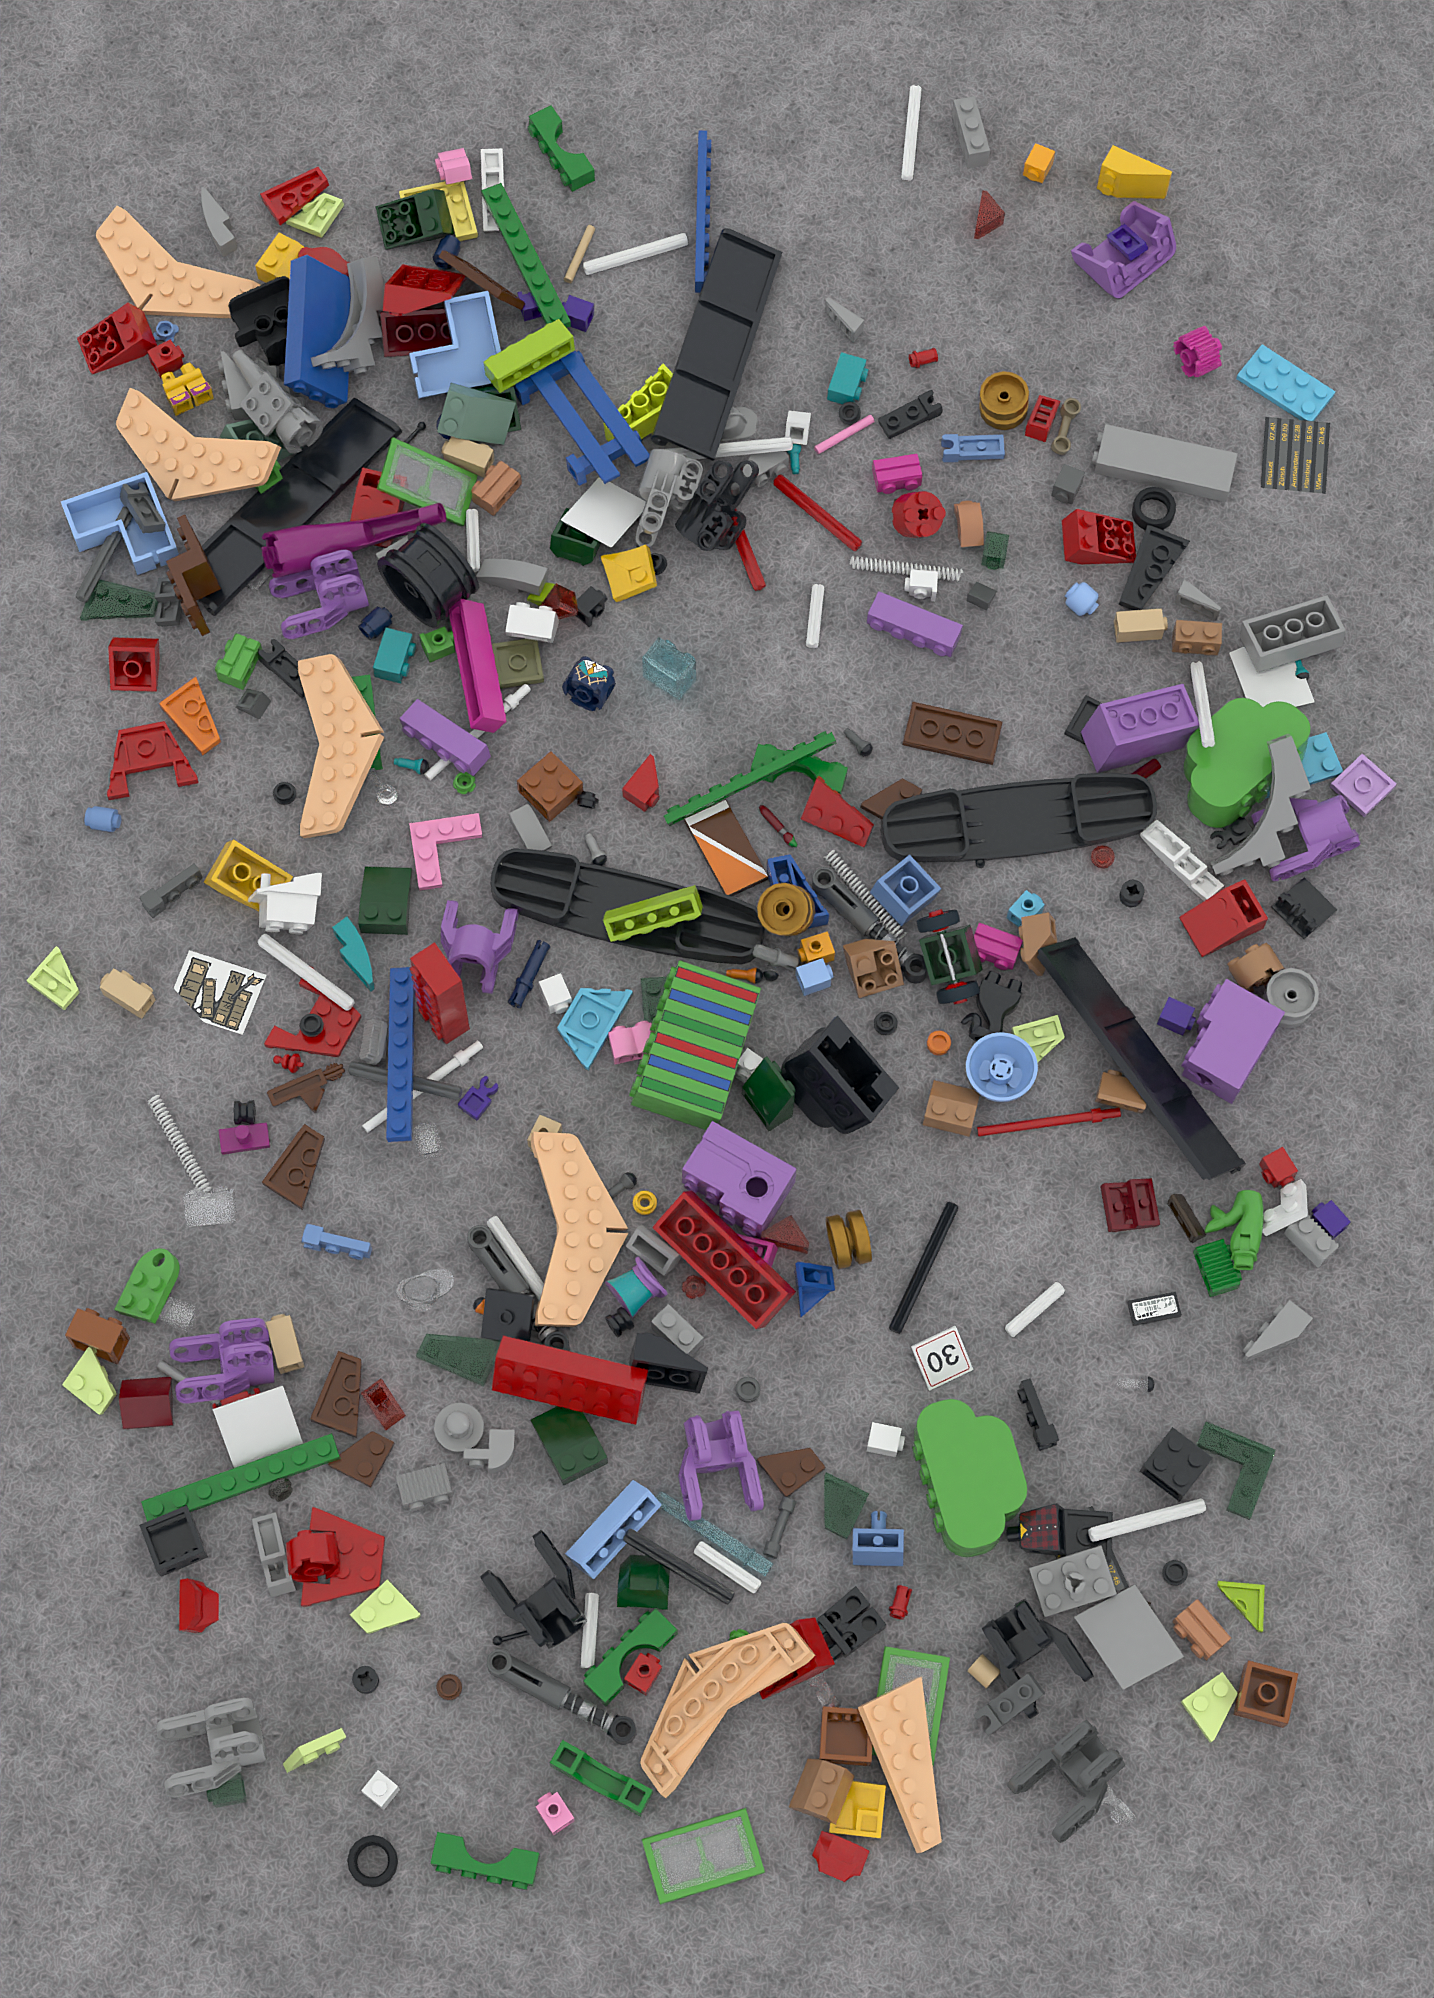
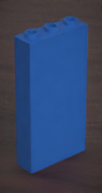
(314, 325)

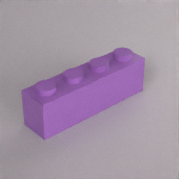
(914, 624)
(445, 738)

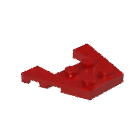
(143, 750)
(336, 1032)
(358, 1556)

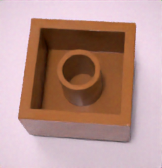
(1265, 1694)

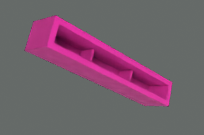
(477, 666)

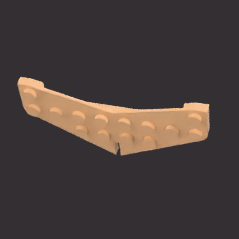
(152, 272)
(188, 464)
(343, 752)
(582, 1216)
(701, 1698)

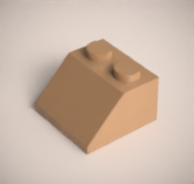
(1119, 1092)
(951, 1108)
(822, 1790)

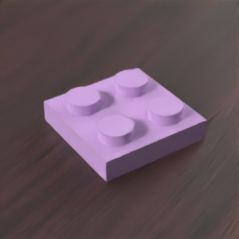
(1363, 785)

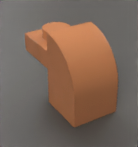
(969, 523)

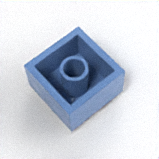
(905, 890)

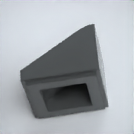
(981, 595)
(253, 703)

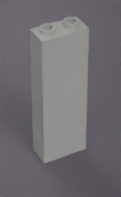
(1164, 462)

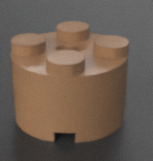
(1255, 967)

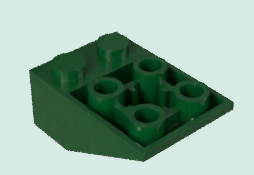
(414, 219)
(769, 1094)

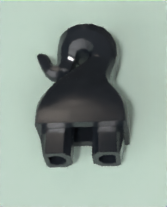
(994, 1005)

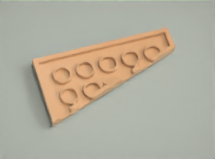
(902, 1744)

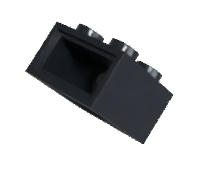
(1176, 1463)
(174, 1541)

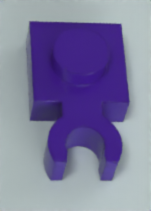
(477, 1101)

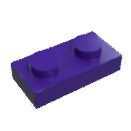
(1127, 242)

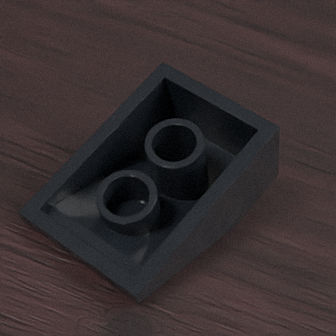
(667, 1364)

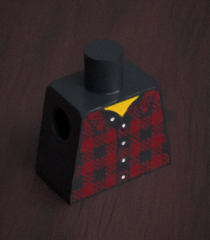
(1041, 1531)

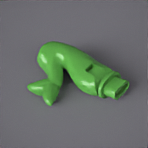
(1248, 1233)

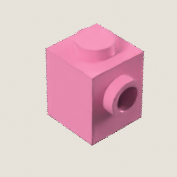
(554, 1812)

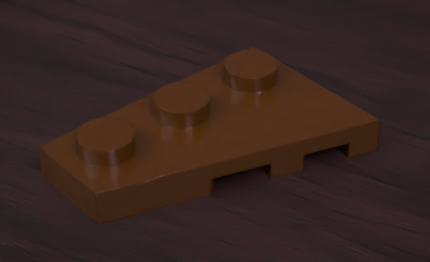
(296, 1167)
(340, 1396)

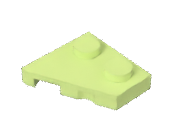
(317, 215)
(54, 980)
(1211, 1705)
(312, 1750)

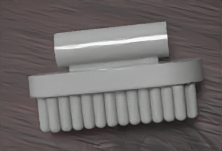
(374, 1042)

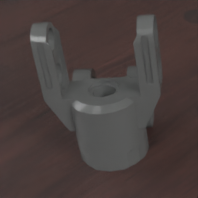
(1083, 1764)

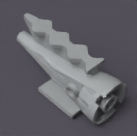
(274, 405)

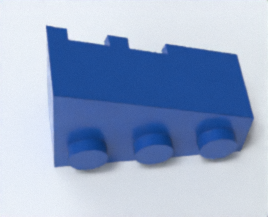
(785, 870)

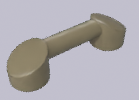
(1068, 411)

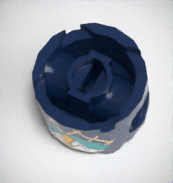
(589, 684)

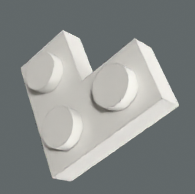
(1292, 1208)

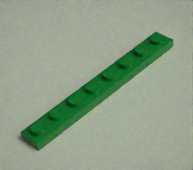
(524, 255)
(741, 782)
(244, 1478)

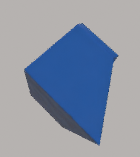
(812, 1284)

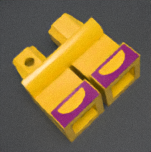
(186, 388)

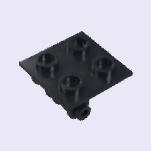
(1303, 908)

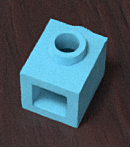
(1026, 905)

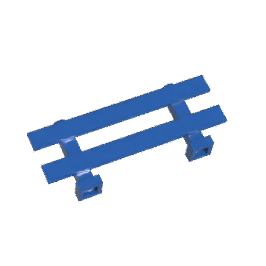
(595, 457)

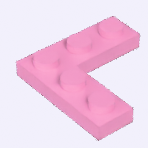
(438, 831)

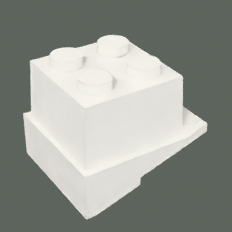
(288, 904)

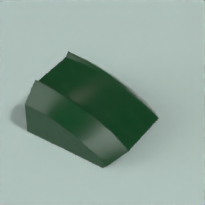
(573, 544)
(643, 1583)

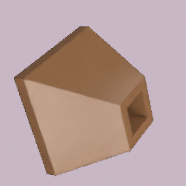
(1036, 933)
(873, 966)

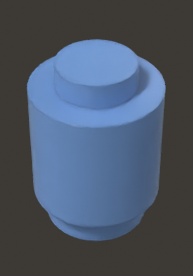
(102, 818)

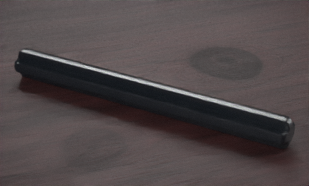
(923, 1267)

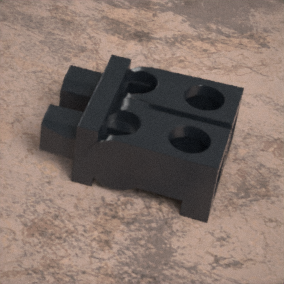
(849, 1635)

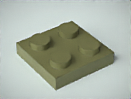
(518, 663)

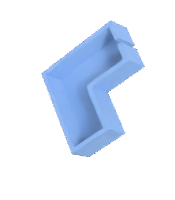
(473, 341)
(94, 518)

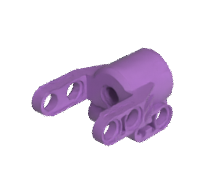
(337, 588)
(1323, 830)
(477, 943)
(242, 1357)
(713, 1449)

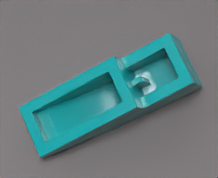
(354, 951)

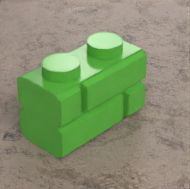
(238, 661)

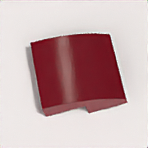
(1130, 1205)

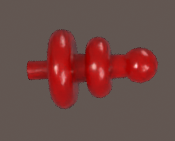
(292, 1062)

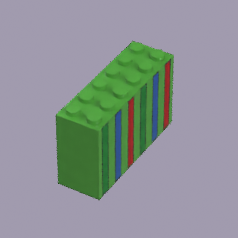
(694, 1045)

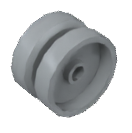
(1294, 994)

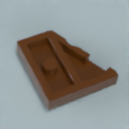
(882, 800)
(364, 1458)
(791, 1469)

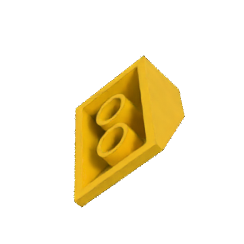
(1132, 176)
(277, 258)
(239, 873)

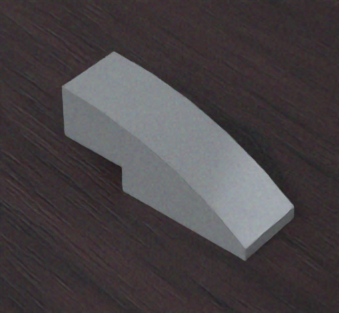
(218, 224)
(513, 575)
(273, 1554)

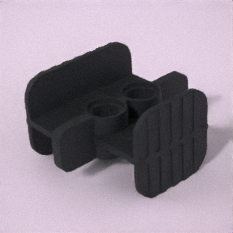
(259, 309)

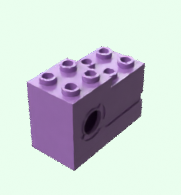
(1139, 727)
(1230, 1039)
(739, 1178)

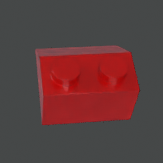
(134, 664)

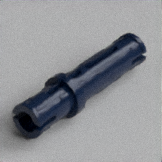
(525, 981)

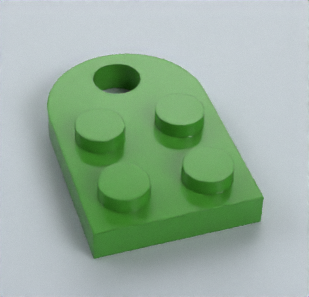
(149, 1286)

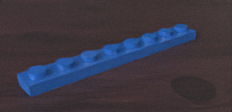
(703, 203)
(400, 1056)

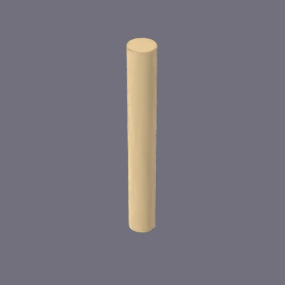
(579, 254)

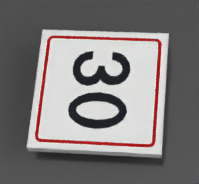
(942, 1358)

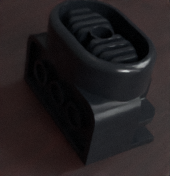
(837, 1079)

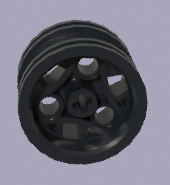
(428, 575)

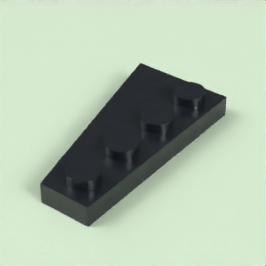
(1152, 563)

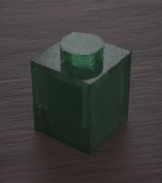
(995, 550)
(229, 1793)

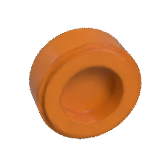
(938, 1043)

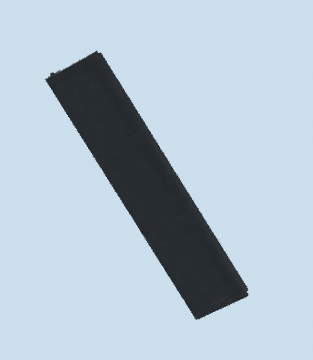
(717, 344)
(307, 488)
(1140, 1059)

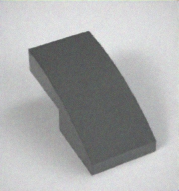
(169, 605)

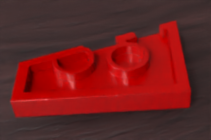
(294, 194)
(835, 815)

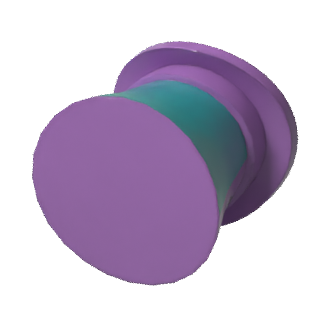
(635, 1288)

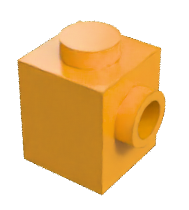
(1038, 163)
(816, 948)

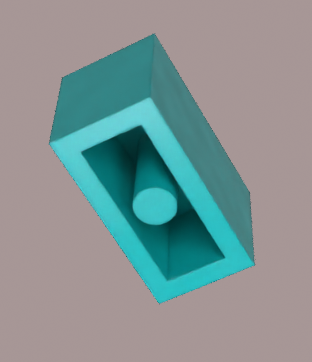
(847, 379)
(393, 655)

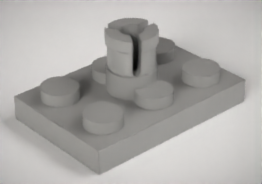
(1072, 1581)

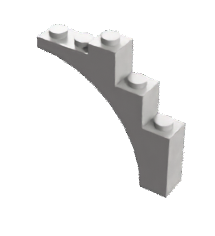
(362, 326)
(1263, 843)

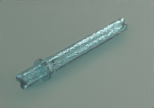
(716, 1535)

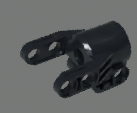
(711, 512)
(551, 1611)
(1022, 1636)

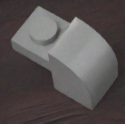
(498, 1455)

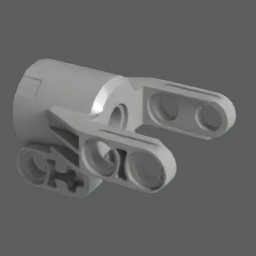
(661, 487)
(233, 1742)

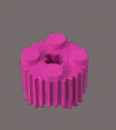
(1198, 352)

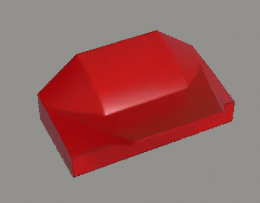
(197, 1606)
(839, 1856)

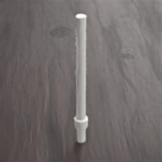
(510, 702)
(459, 1059)

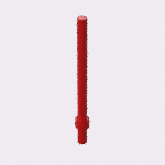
(1094, 1115)

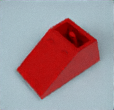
(117, 339)
(373, 502)
(1097, 539)
(1224, 918)
(812, 1635)

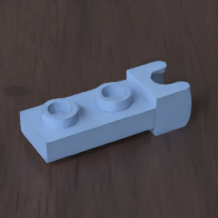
(972, 447)
(316, 1238)

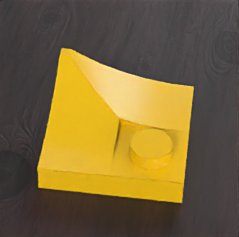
(629, 572)
(862, 1811)

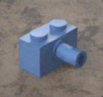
(878, 1545)

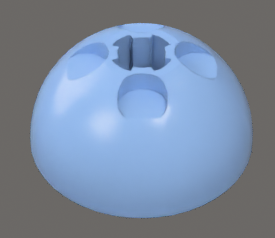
(995, 1056)

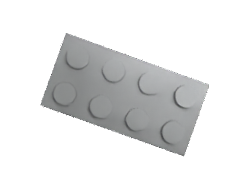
(1292, 633)

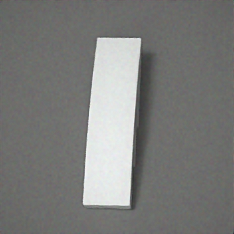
(492, 174)
(1180, 860)

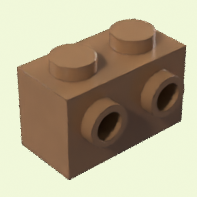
(1197, 637)

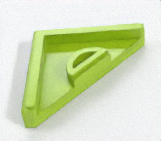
(1247, 1599)

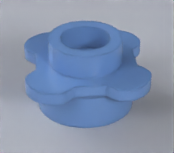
(165, 326)

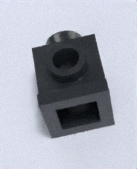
(590, 605)

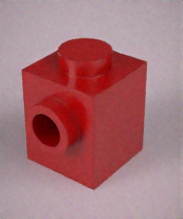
(166, 358)
(1278, 1168)
(643, 1673)

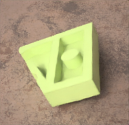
(1041, 1035)
(91, 1382)
(384, 1609)

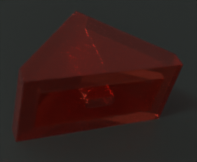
(989, 216)
(562, 601)
(786, 1235)
(382, 1404)

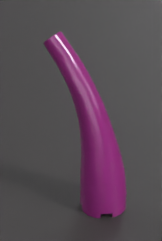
(294, 548)

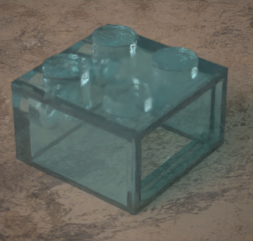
(679, 670)

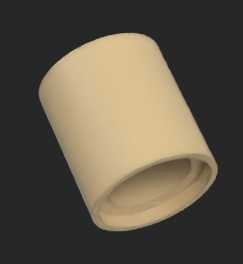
(984, 1671)

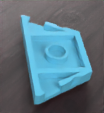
(590, 1019)

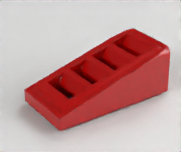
(1039, 430)

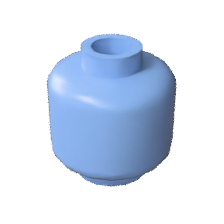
(1082, 599)

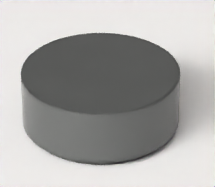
(748, 1389)

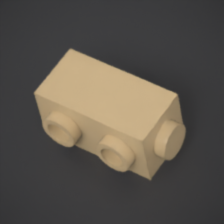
(468, 455)
(1139, 625)
(127, 993)
(284, 1343)

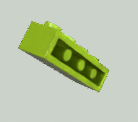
(529, 355)
(653, 913)

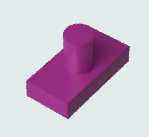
(244, 1138)

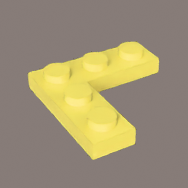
(458, 206)

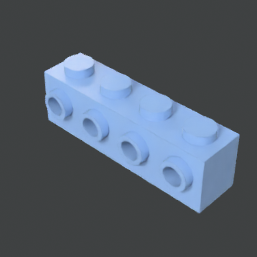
(605, 1536)

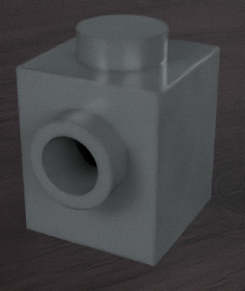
(1067, 484)

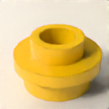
(644, 1195)

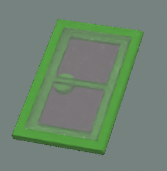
(426, 480)
(903, 1666)
(703, 1856)

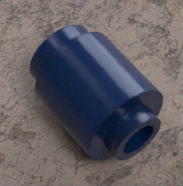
(449, 244)
(375, 622)

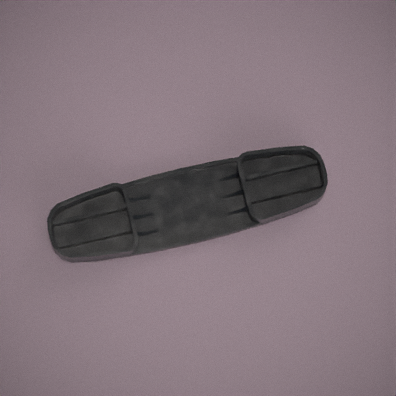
(1018, 818)
(577, 895)

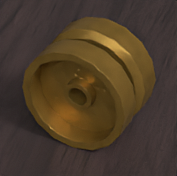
(1004, 400)
(772, 906)
(849, 1239)

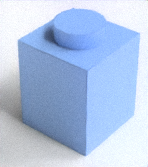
(814, 976)

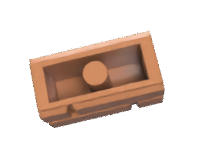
(496, 487)
(1201, 1630)

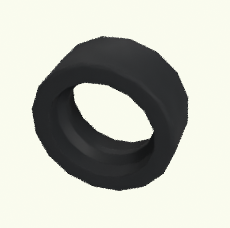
(1157, 494)
(356, 1850)

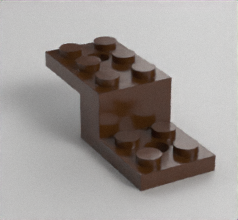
(192, 576)

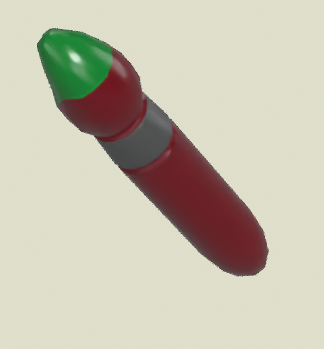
(778, 826)

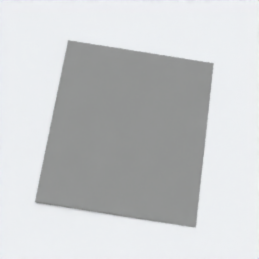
(1129, 1637)

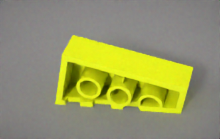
(645, 405)

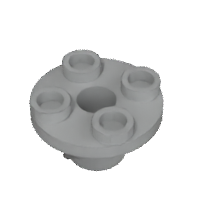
(459, 1427)

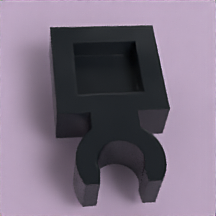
(1235, 832)

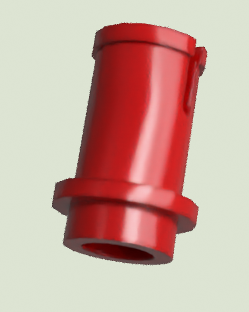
(923, 357)
(899, 1607)

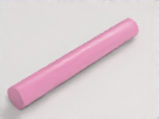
(842, 435)

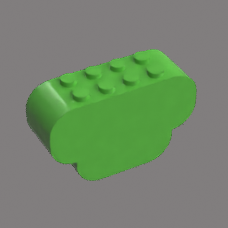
(1238, 767)
(969, 1475)

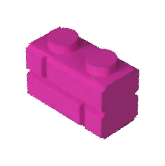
(897, 473)
(997, 946)

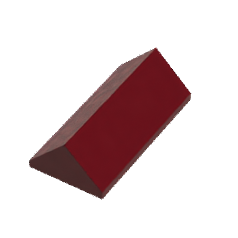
(414, 331)

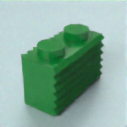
(1217, 1267)

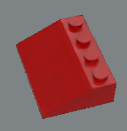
(418, 288)

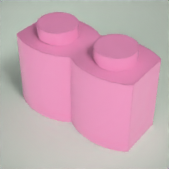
(453, 166)
(628, 1043)

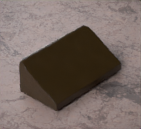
(1186, 1217)

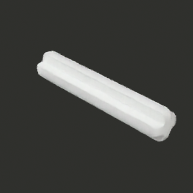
(472, 532)
(815, 616)
(1034, 1309)
(727, 1567)
(589, 1630)

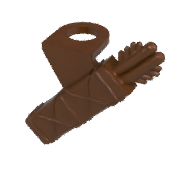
(306, 1086)

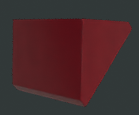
(146, 1402)

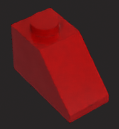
(643, 786)

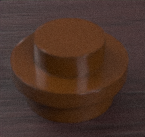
(449, 1687)

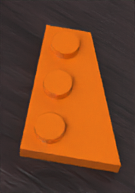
(191, 715)

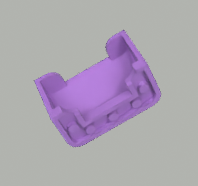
(1112, 269)

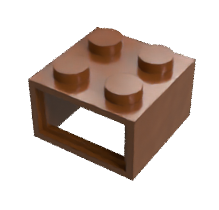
(550, 785)
(105, 1335)
(844, 1737)

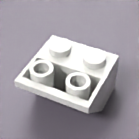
(531, 622)

